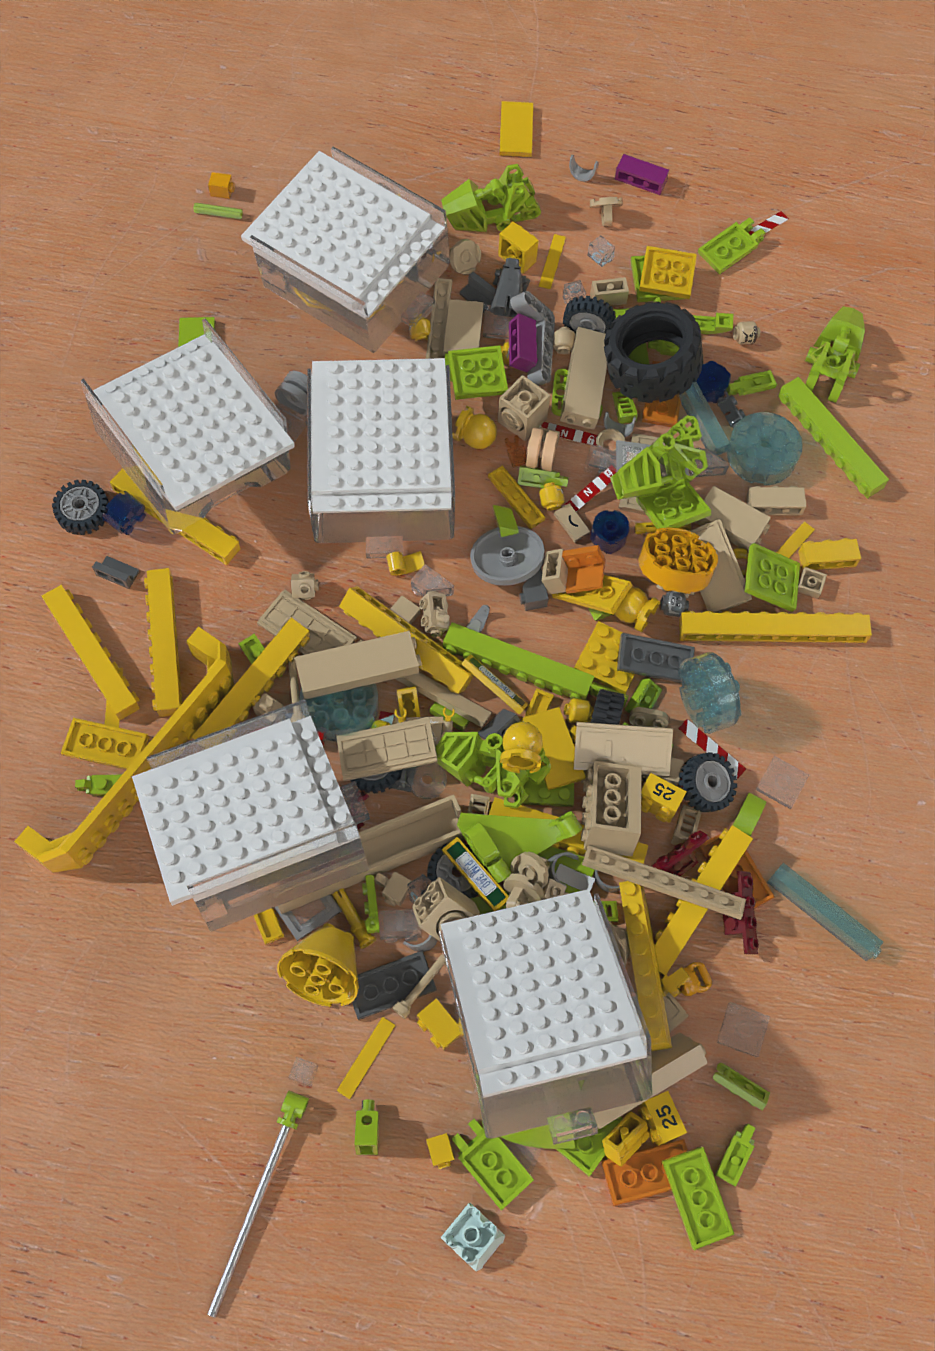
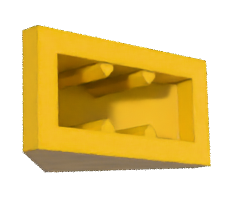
(408, 699)

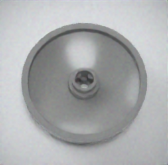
(507, 558)

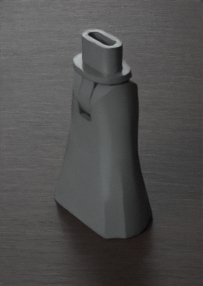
(508, 286)

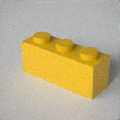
(829, 554)

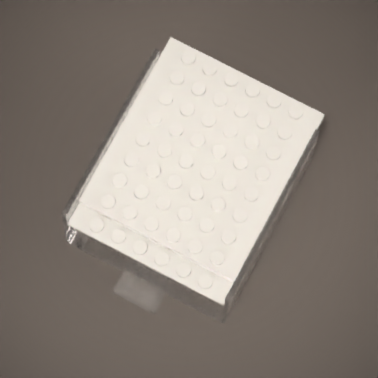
(351, 248)
(191, 429)
(380, 452)
(251, 817)
(546, 1016)

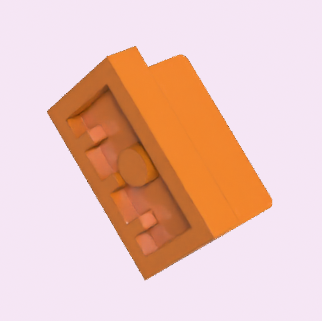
(584, 569)

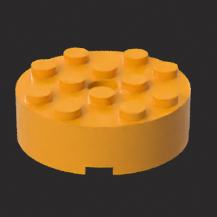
(678, 560)

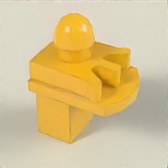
(674, 981)

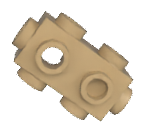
(435, 613)

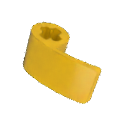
(402, 564)

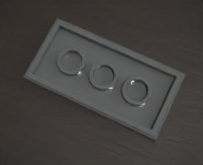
(652, 657)
(390, 984)

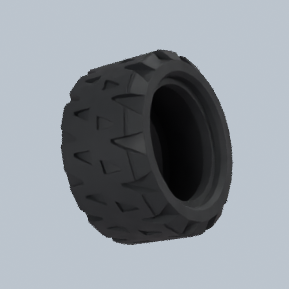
(648, 324)

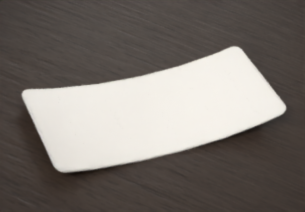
(574, 878)

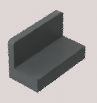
(478, 290)
(116, 572)
(499, 724)

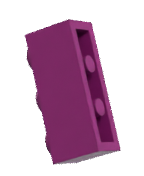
(641, 174)
(522, 343)

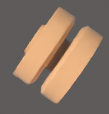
(541, 449)

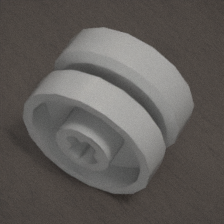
(293, 392)

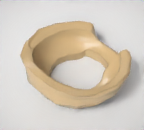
(610, 434)

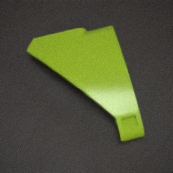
(502, 838)

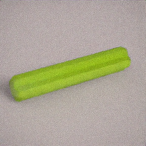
(218, 210)

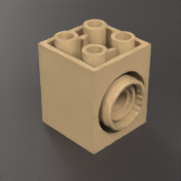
(523, 407)
(442, 905)

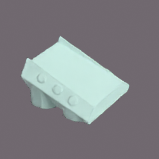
(473, 1237)

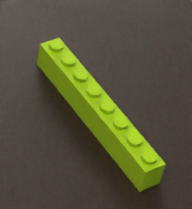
(833, 437)
(518, 662)

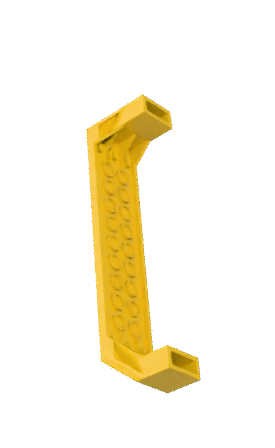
(78, 847)

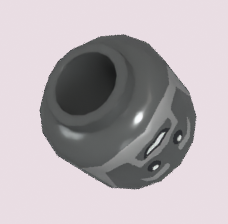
(674, 604)

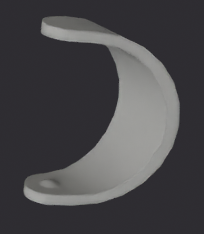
(580, 173)
(625, 429)
(478, 621)
(552, 861)
(603, 886)
(425, 946)

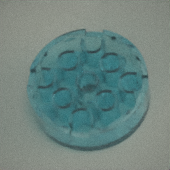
(764, 448)
(709, 692)
(351, 715)

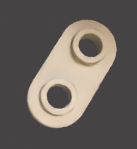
(648, 717)

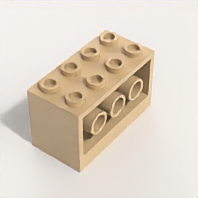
(612, 808)

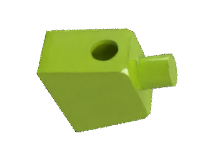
(367, 1135)

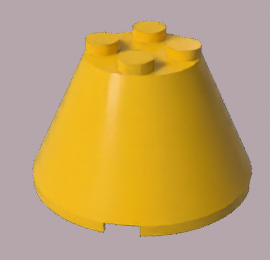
(322, 967)

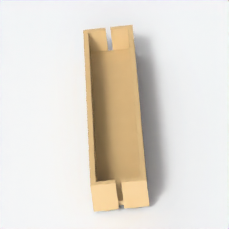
(398, 843)

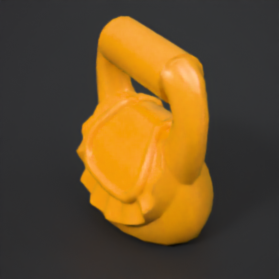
(694, 985)

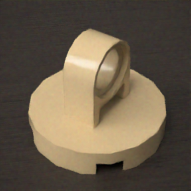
(606, 205)
(465, 256)
(532, 866)
(521, 890)

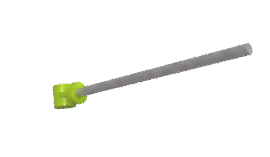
(293, 1107)

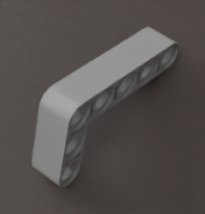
(530, 306)

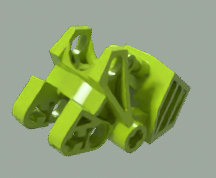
(515, 194)
(846, 331)
(642, 473)
(468, 755)

